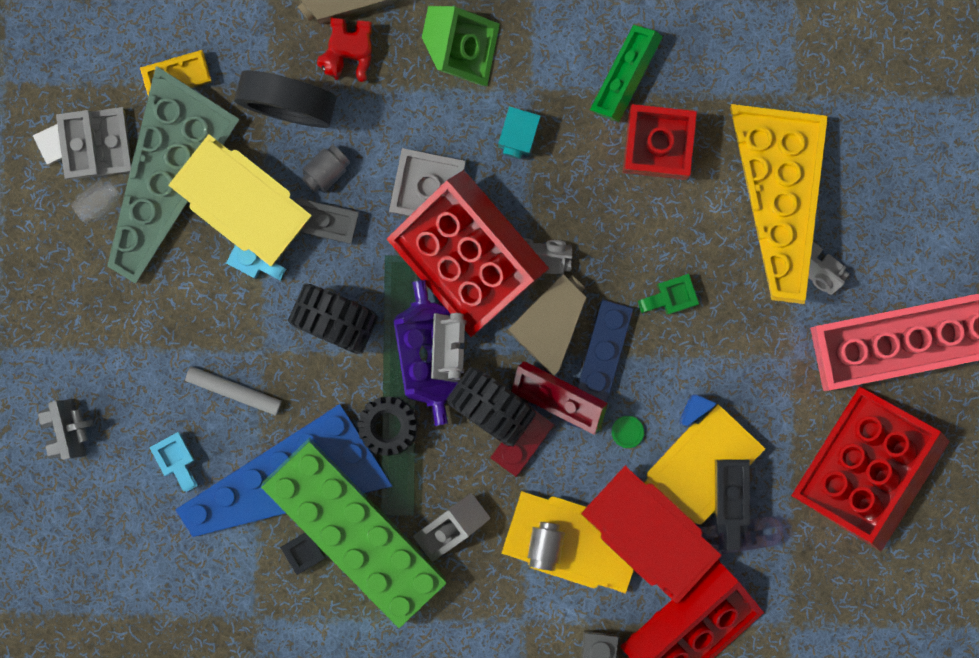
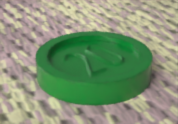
(627, 431)

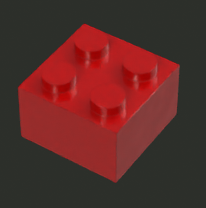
(659, 142)

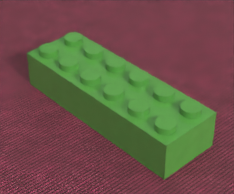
(353, 532)

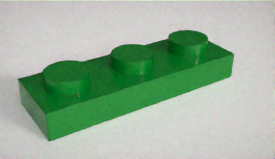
(626, 73)

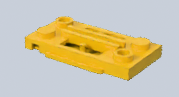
(688, 467)
(583, 556)

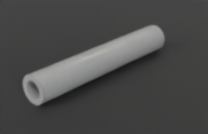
(233, 390)

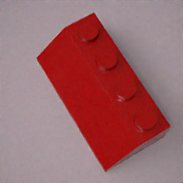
(701, 623)

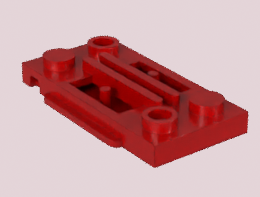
(650, 534)

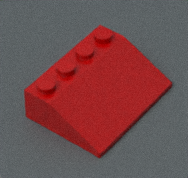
(467, 252)
(871, 468)

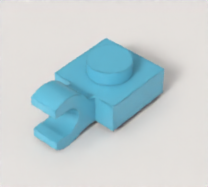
(252, 265)
(174, 457)

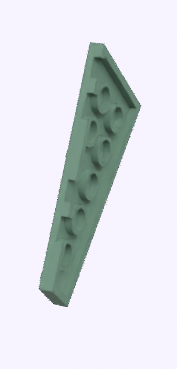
(170, 132)

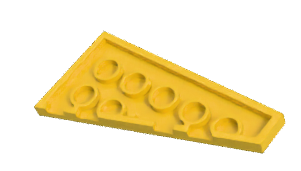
(782, 175)

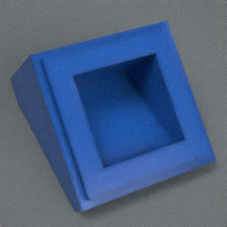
(694, 409)

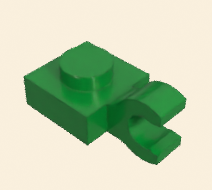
(673, 295)

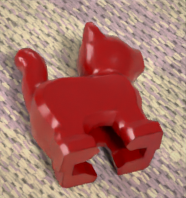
(347, 45)

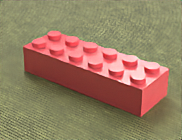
(897, 342)

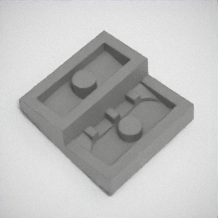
(94, 143)

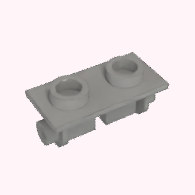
(553, 255)
(826, 274)
(446, 351)

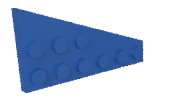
(241, 499)

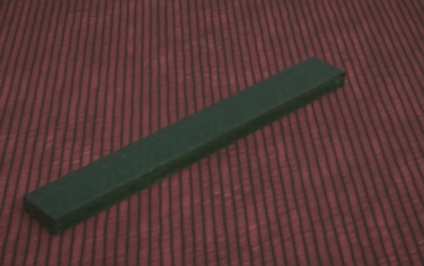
(400, 467)

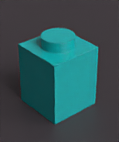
(518, 133)

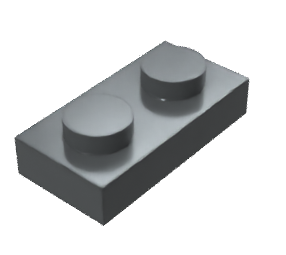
(329, 221)

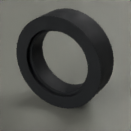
(285, 99)

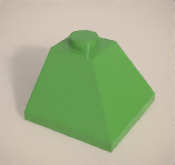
(460, 42)

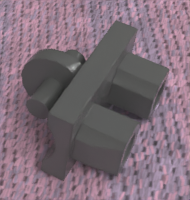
(68, 429)

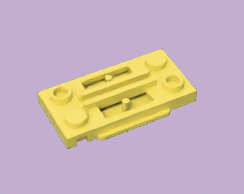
(240, 200)

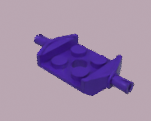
(415, 330)

